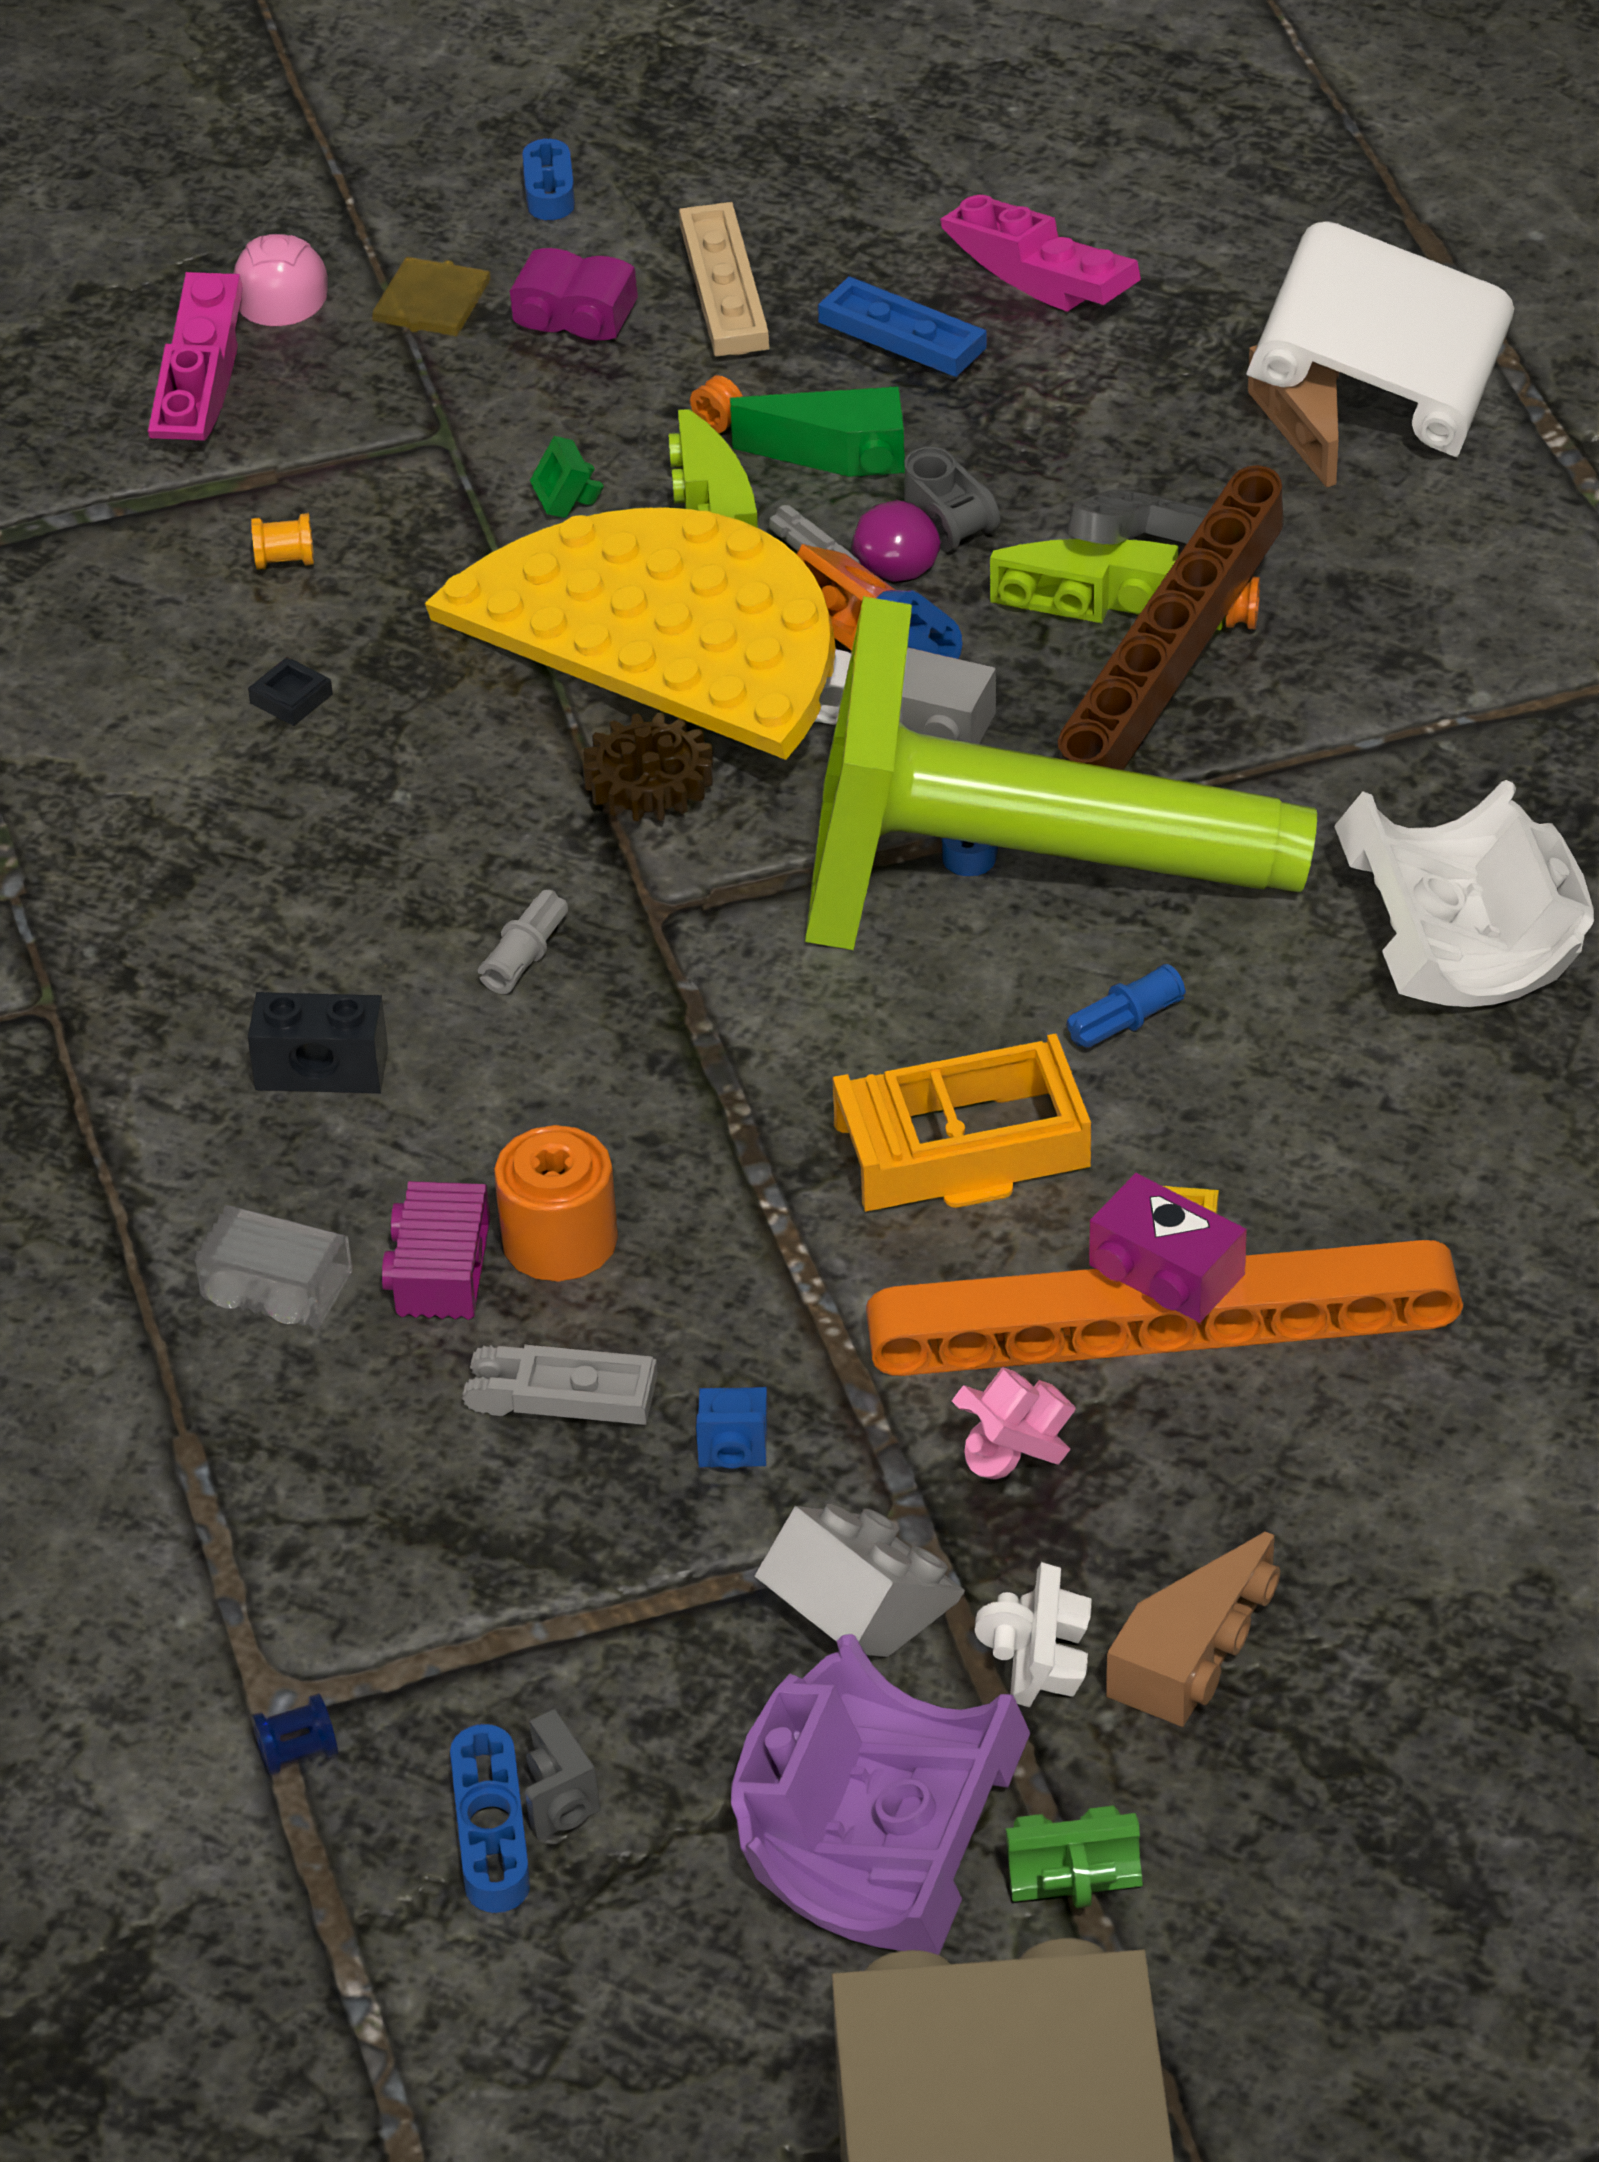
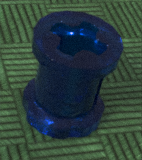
(310, 1716)

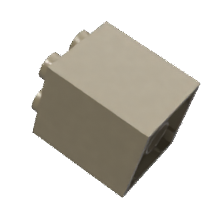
(1000, 2059)

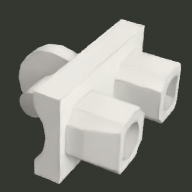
(1029, 1635)

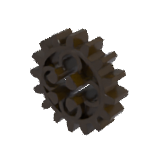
(648, 767)

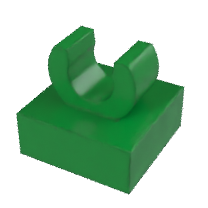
(564, 478)

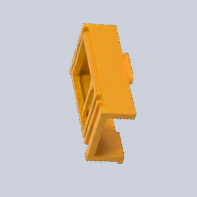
(972, 1165)

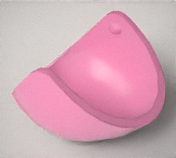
(280, 280)

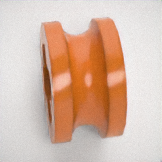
(713, 402)
(1245, 606)

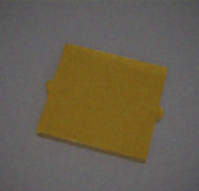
(431, 296)

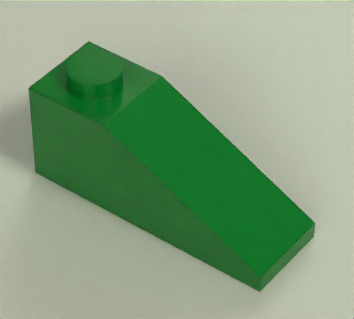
(824, 430)

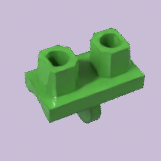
(1073, 1855)

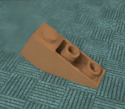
(1180, 1636)

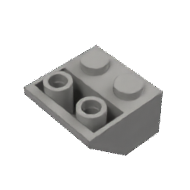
(857, 1577)

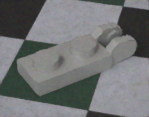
(561, 1383)

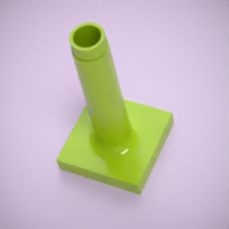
(988, 795)

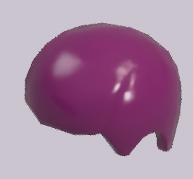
(896, 541)

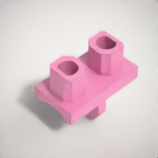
(1013, 1422)

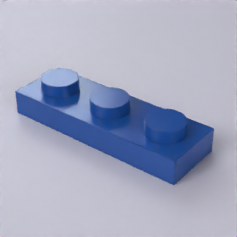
(902, 326)

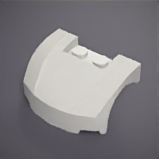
(1475, 902)

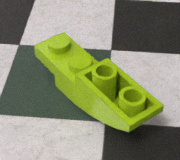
(710, 471)
(1080, 576)

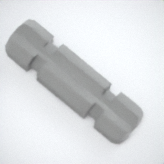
(797, 530)

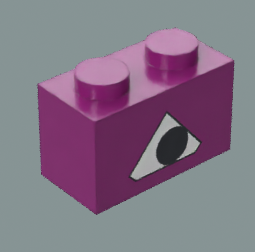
(1167, 1247)

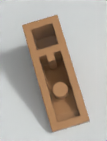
(1305, 416)

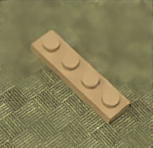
(724, 279)

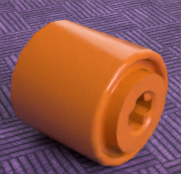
(556, 1203)

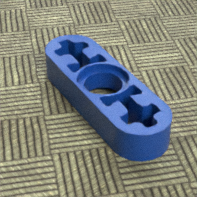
(504, 1839)

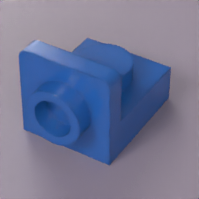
(732, 1427)

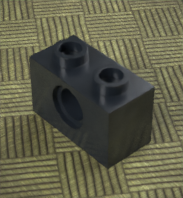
(318, 1042)

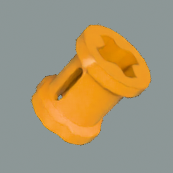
(282, 541)

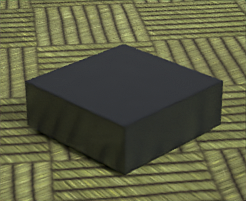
(290, 691)

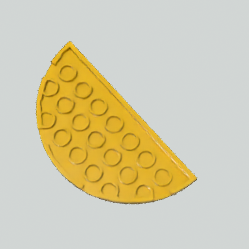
(662, 611)

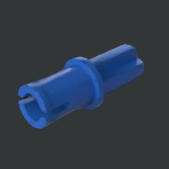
(1126, 1006)

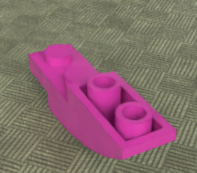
(1029, 255)
(199, 360)

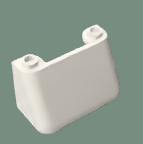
(1389, 325)

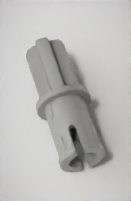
(522, 942)

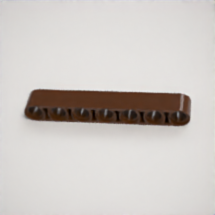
(1176, 622)

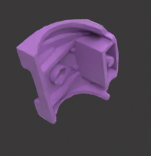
(868, 1799)

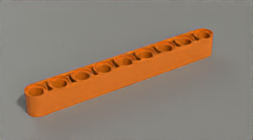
(1095, 1318)

